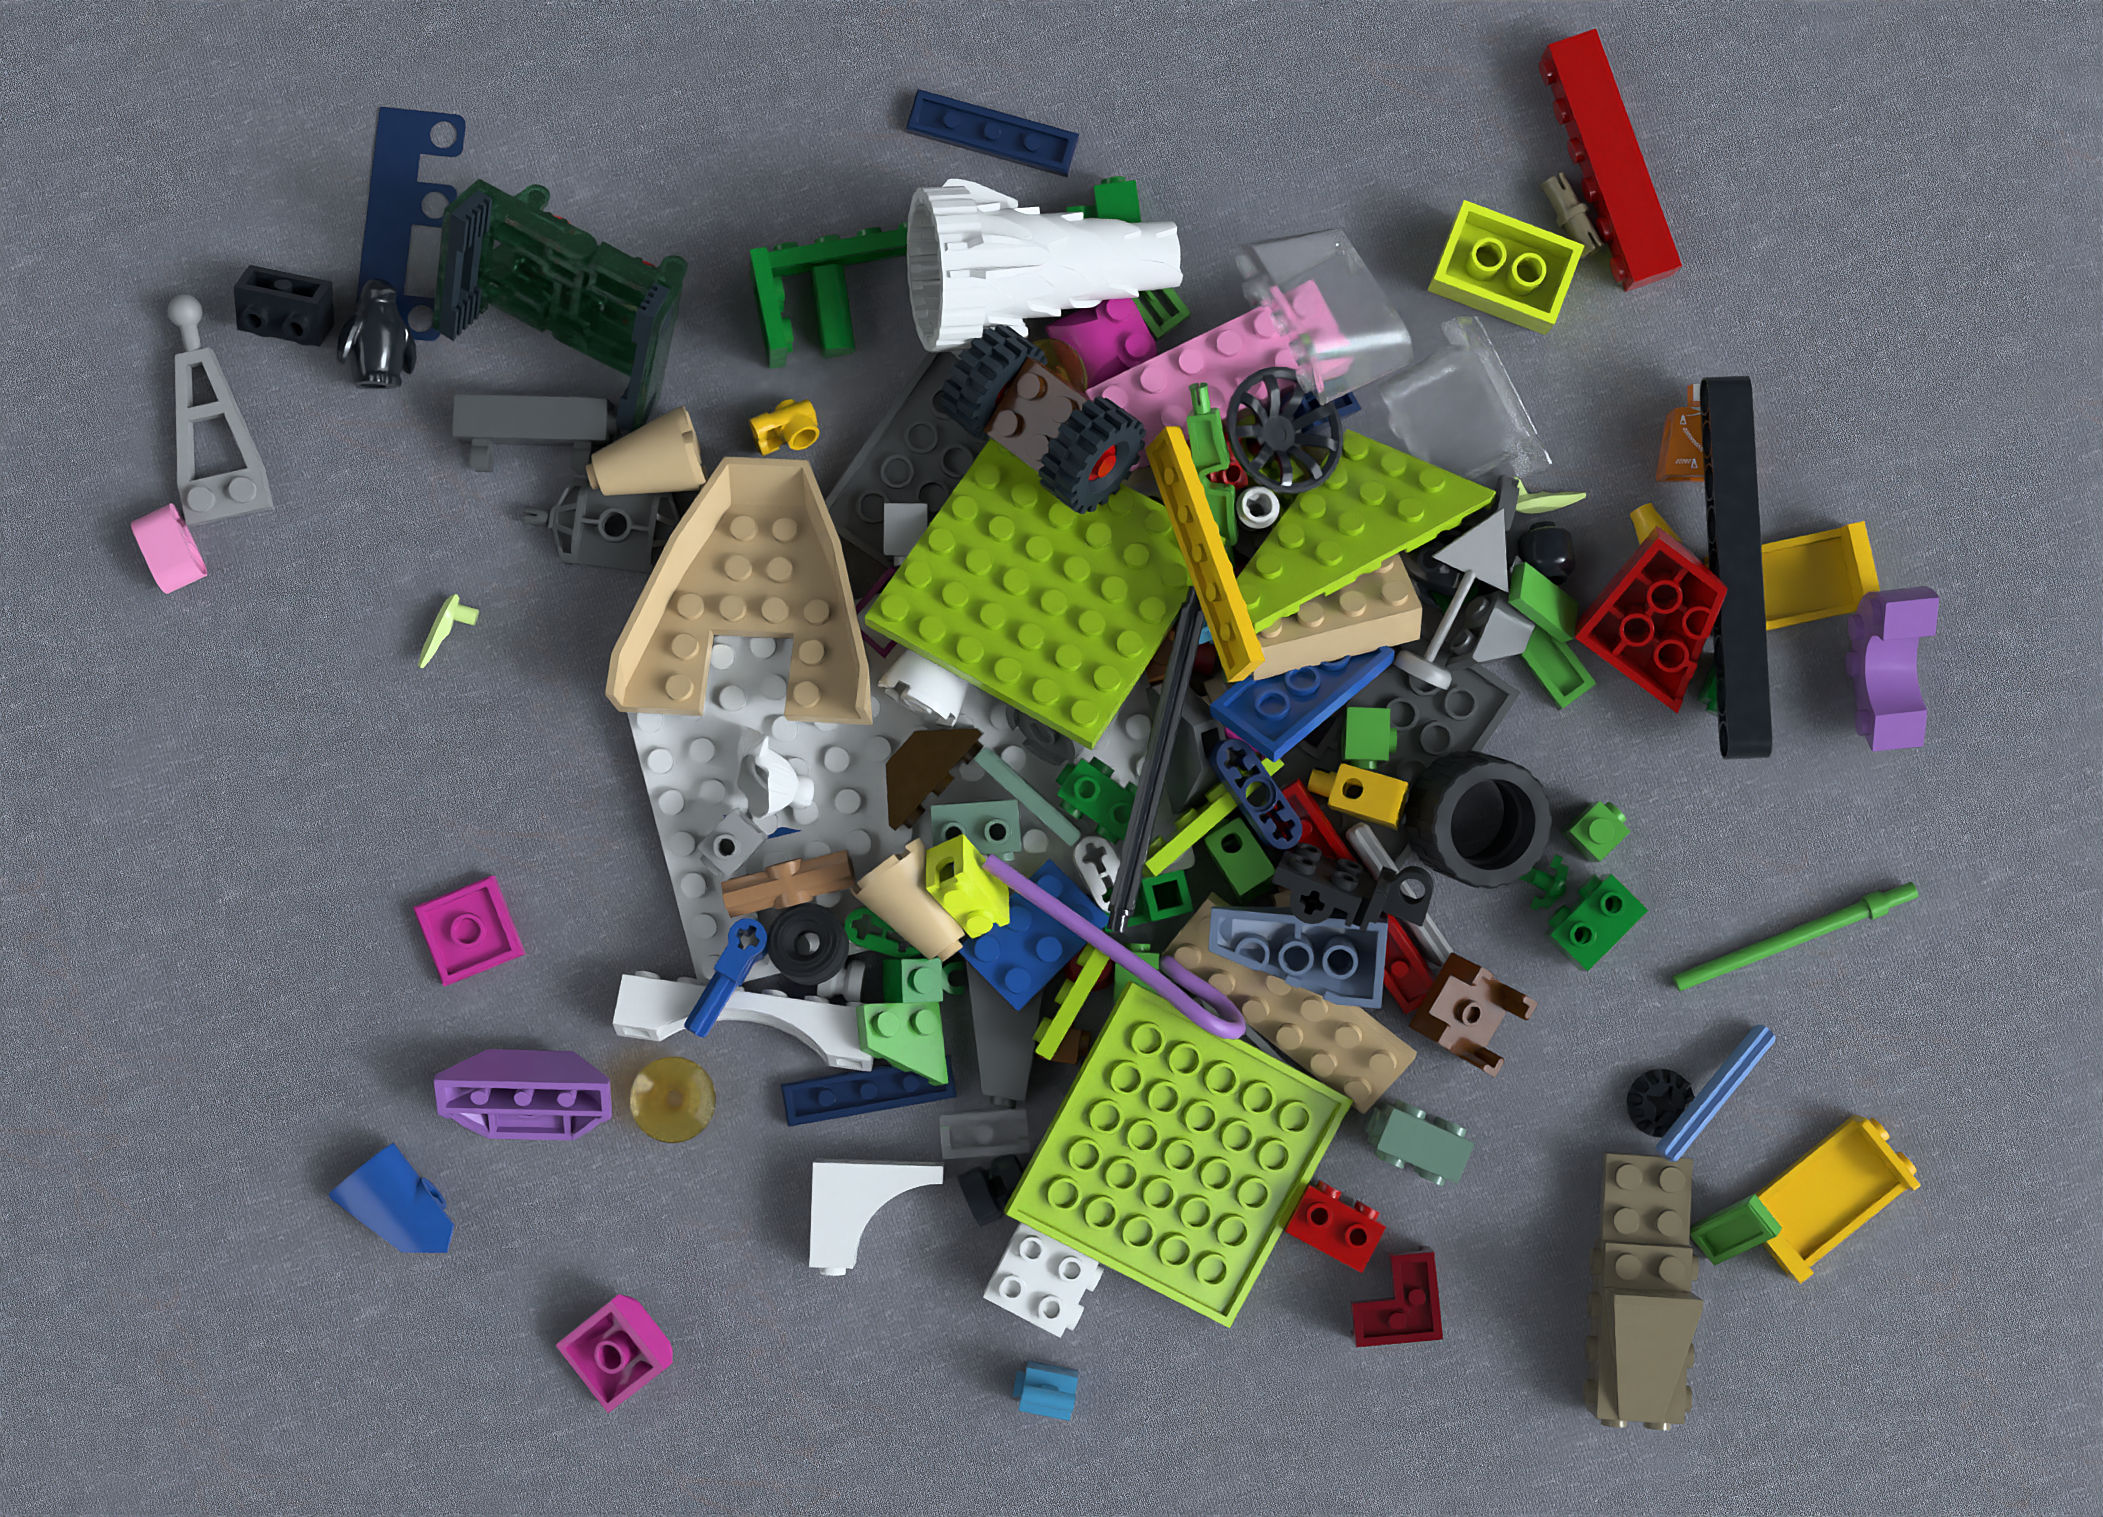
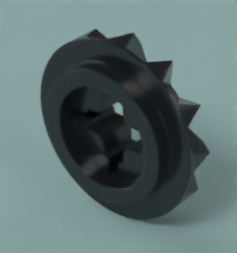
(1655, 1084)

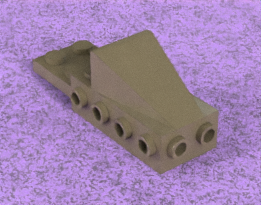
(1642, 1294)

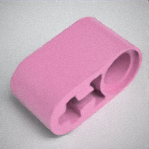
(169, 548)

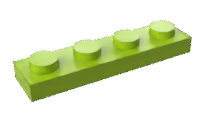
(1195, 823)

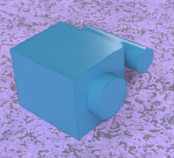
(1046, 1390)

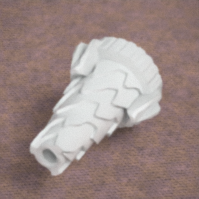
(992, 264)

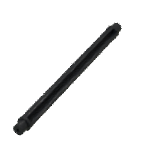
(1156, 762)

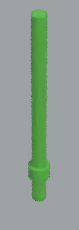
(1871, 906)

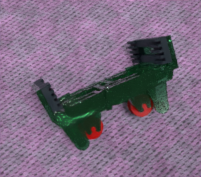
(557, 282)

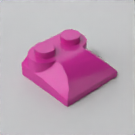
(1106, 338)
(617, 1351)

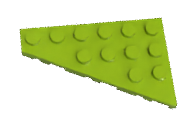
(1351, 523)

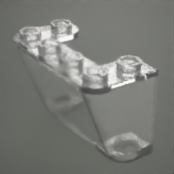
(1328, 308)

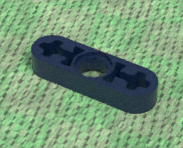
(1246, 761)

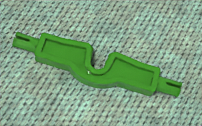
(1209, 456)

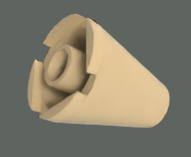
(651, 459)
(900, 898)

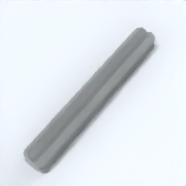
(1374, 858)

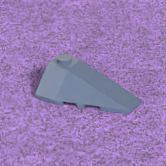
(1319, 957)

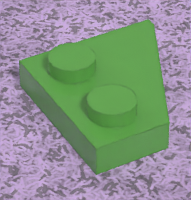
(905, 1036)

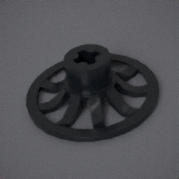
(1279, 435)

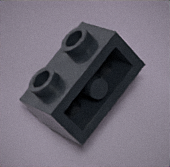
(284, 305)

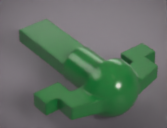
(1553, 885)

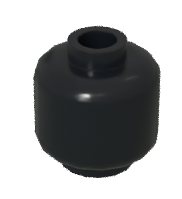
(1548, 551)

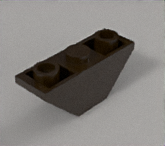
(923, 768)

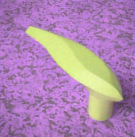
(1544, 501)
(443, 623)

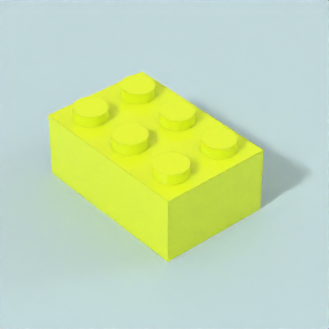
(1505, 267)

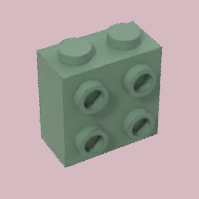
(1405, 1136)

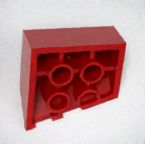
(1655, 617)

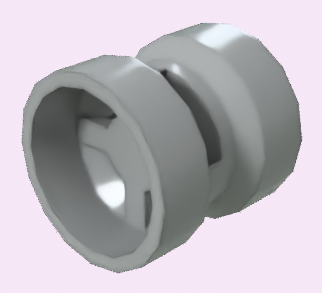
(847, 981)

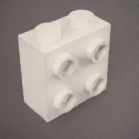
(1042, 1280)

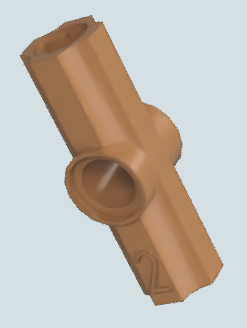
(788, 883)

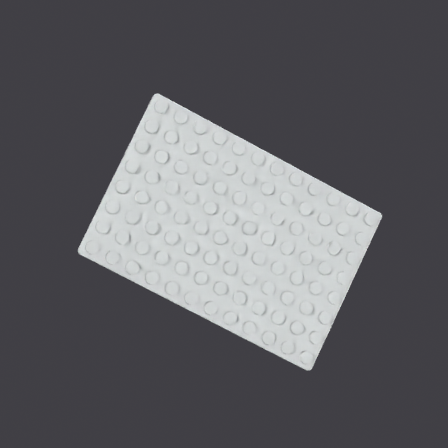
(695, 770)

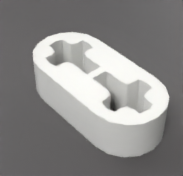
(1089, 873)

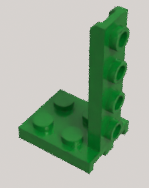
(790, 260)

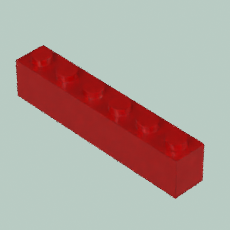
(1609, 160)

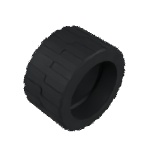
(1523, 826)

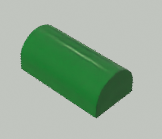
(832, 310)

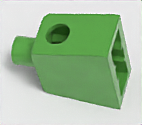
(1246, 871)

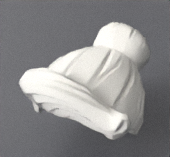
(768, 778)

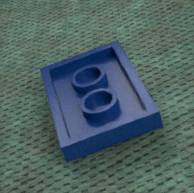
(1033, 945)

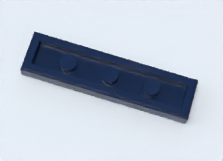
(992, 133)
(860, 1093)

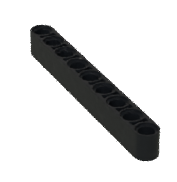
(1737, 562)

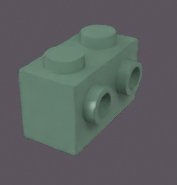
(987, 824)

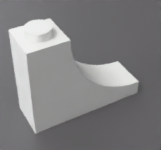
(848, 1196)

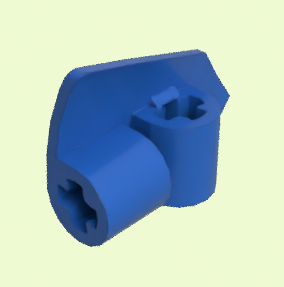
(397, 1203)

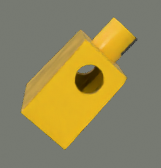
(1379, 803)

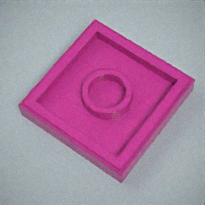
(469, 930)

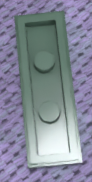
(1028, 795)

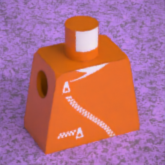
(1682, 442)

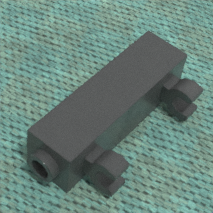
(533, 421)

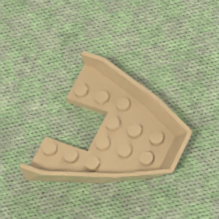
(747, 563)

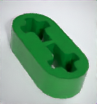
(875, 941)

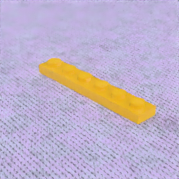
(1204, 554)

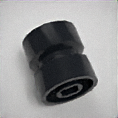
(980, 1190)

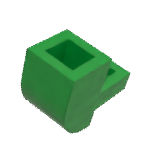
(1158, 898)

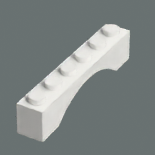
(659, 1008)

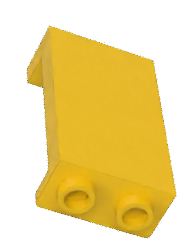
(1816, 575)
(1833, 1193)

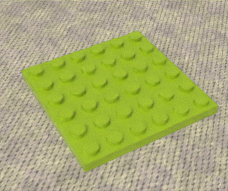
(1036, 597)
(1178, 1155)

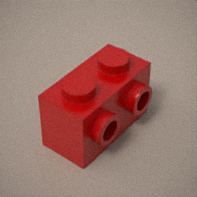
(1335, 1226)

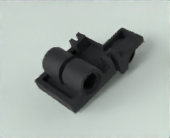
(1324, 883)

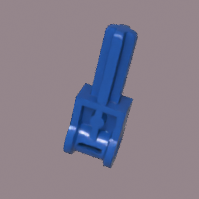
(729, 973)

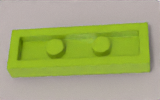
(1071, 1000)

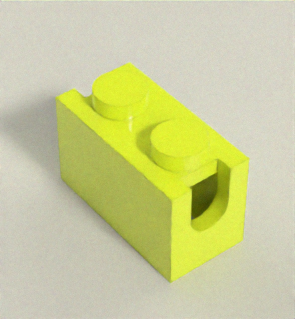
(968, 890)

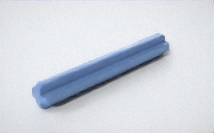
(1715, 1093)

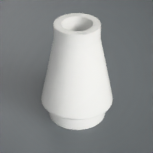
(1262, 502)

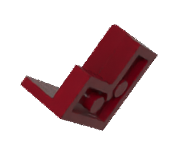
(1412, 1311)

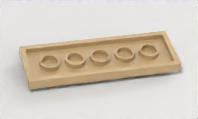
(1329, 1040)

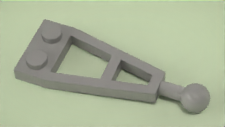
(222, 494)

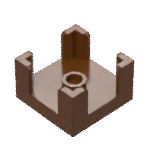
(1466, 1010)

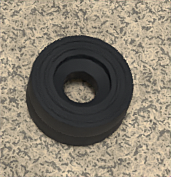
(789, 928)

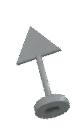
(1479, 555)

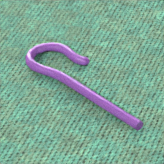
(1230, 1028)

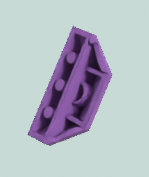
(524, 1094)

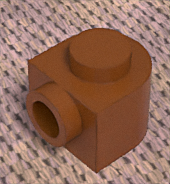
(1071, 1047)

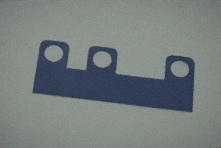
(398, 198)

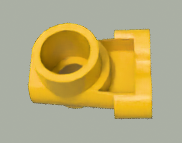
(789, 423)

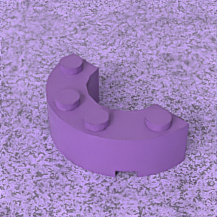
(1885, 665)

